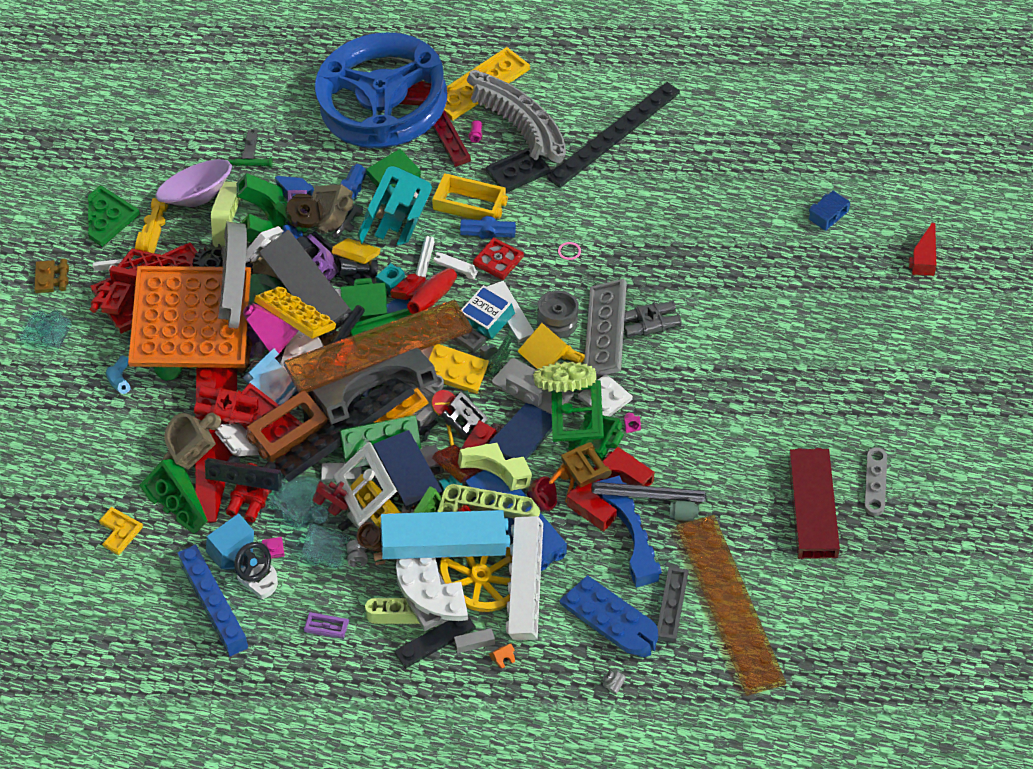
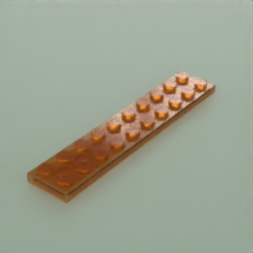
(377, 345)
(731, 605)

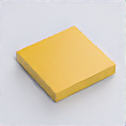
(355, 250)
(543, 347)

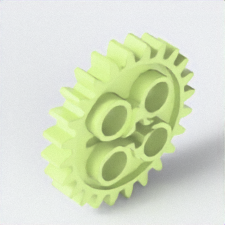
(564, 377)

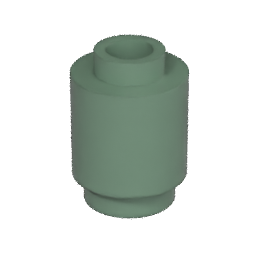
(683, 510)

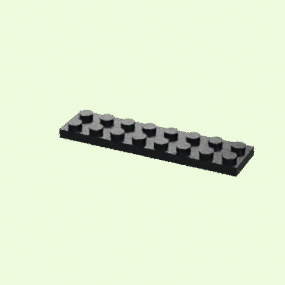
(328, 438)

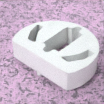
(265, 586)

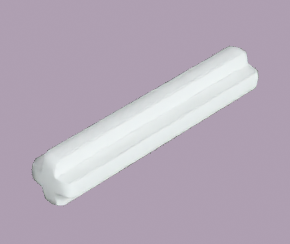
(425, 256)

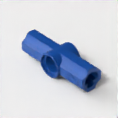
(354, 180)
(487, 228)

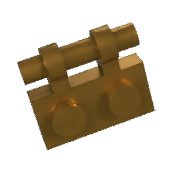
(45, 276)

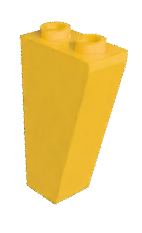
(369, 493)

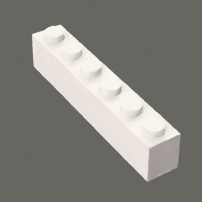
(525, 578)

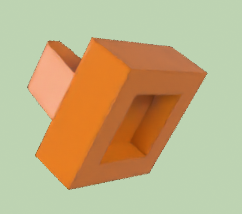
(503, 652)

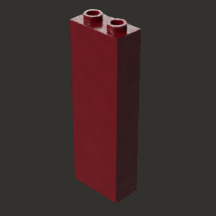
(813, 504)

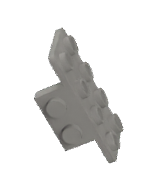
(518, 381)

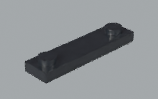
(432, 641)

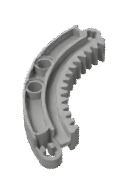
(526, 114)
(233, 273)

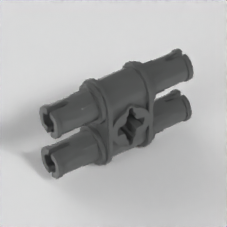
(651, 319)

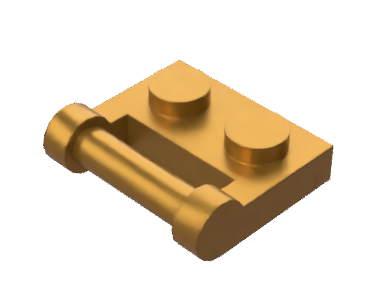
(581, 468)

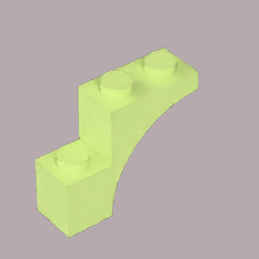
(490, 458)

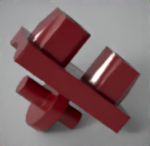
(334, 495)

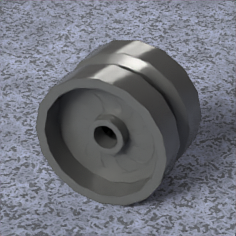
(558, 312)

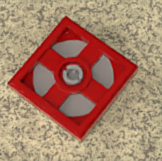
(498, 258)

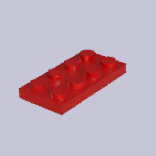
(276, 429)

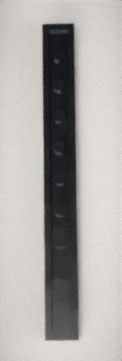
(613, 134)

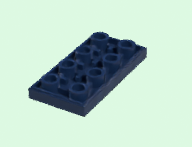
(524, 432)
(406, 468)

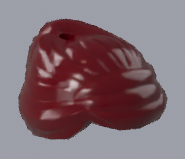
(543, 493)

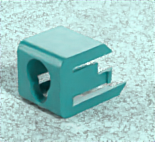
(398, 203)

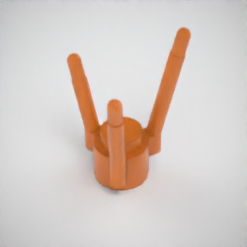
(564, 474)

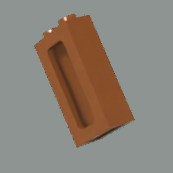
(272, 451)

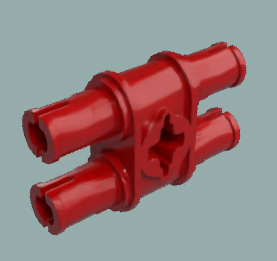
(222, 398)
(250, 495)

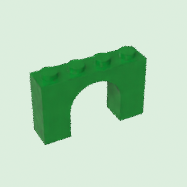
(265, 196)

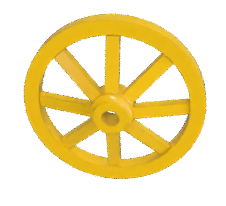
(485, 573)

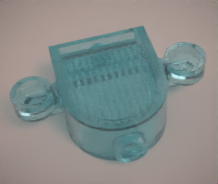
(295, 502)

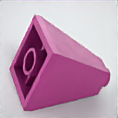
(270, 328)

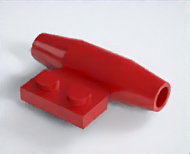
(424, 292)

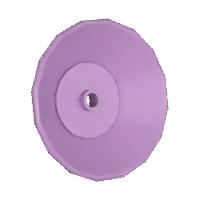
(195, 184)

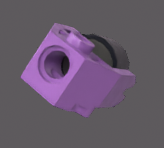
(323, 258)

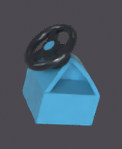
(233, 547)

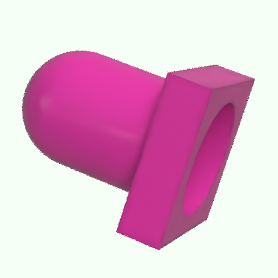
(636, 424)

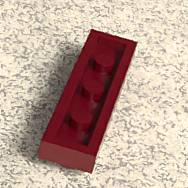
(451, 141)

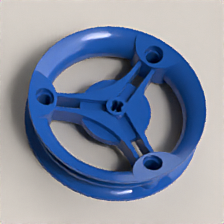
(381, 89)

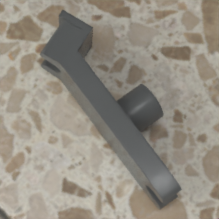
(250, 145)
(354, 211)

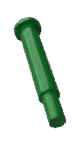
(252, 162)

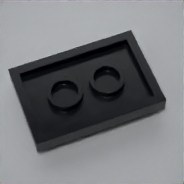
(517, 170)

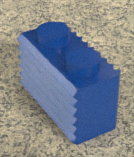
(829, 210)

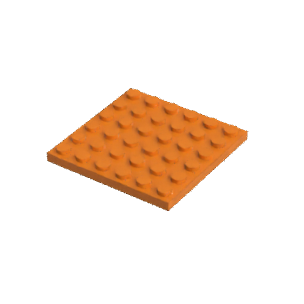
(179, 321)

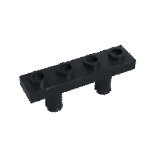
(243, 474)

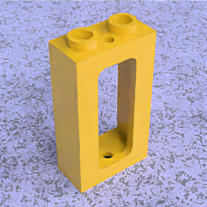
(469, 188)

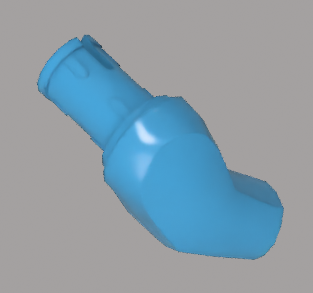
(115, 377)

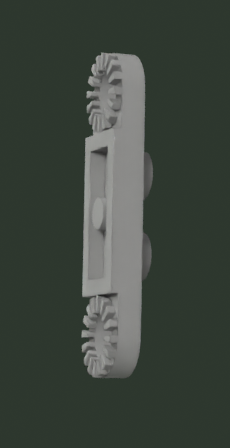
(875, 481)

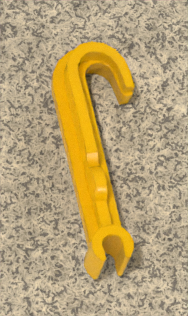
(150, 234)

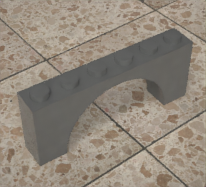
(408, 367)

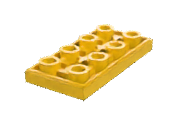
(295, 312)

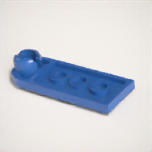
(612, 617)

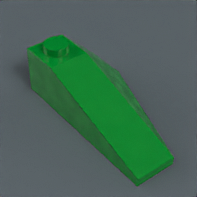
(173, 489)

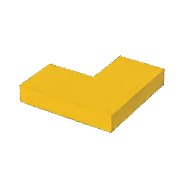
(123, 529)

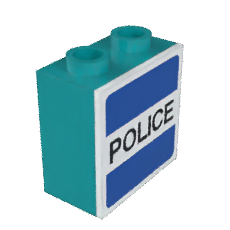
(488, 312)

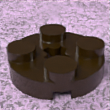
(300, 219)

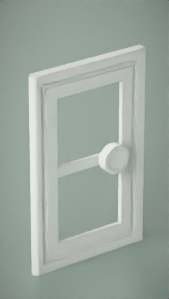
(378, 470)

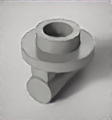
(613, 681)

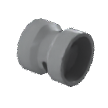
(356, 553)

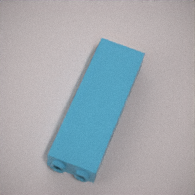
(444, 534)

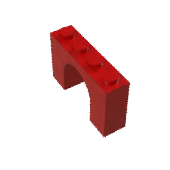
(594, 508)

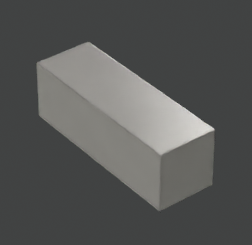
(474, 640)

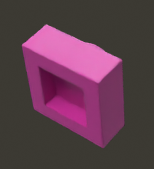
(275, 547)

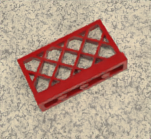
(123, 275)

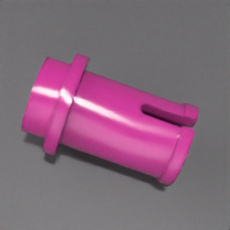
(475, 134)

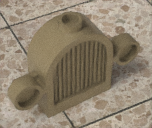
(335, 203)
(189, 438)

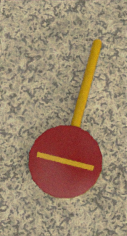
(439, 403)

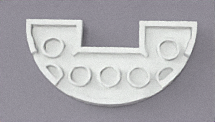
(421, 584)

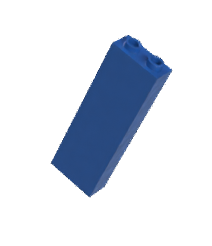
(552, 543)

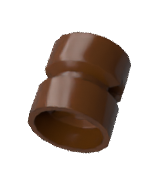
(370, 536)

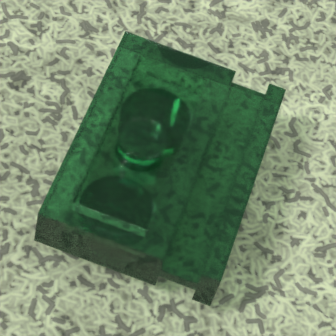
(502, 353)

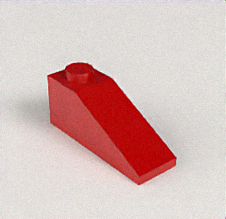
(924, 254)

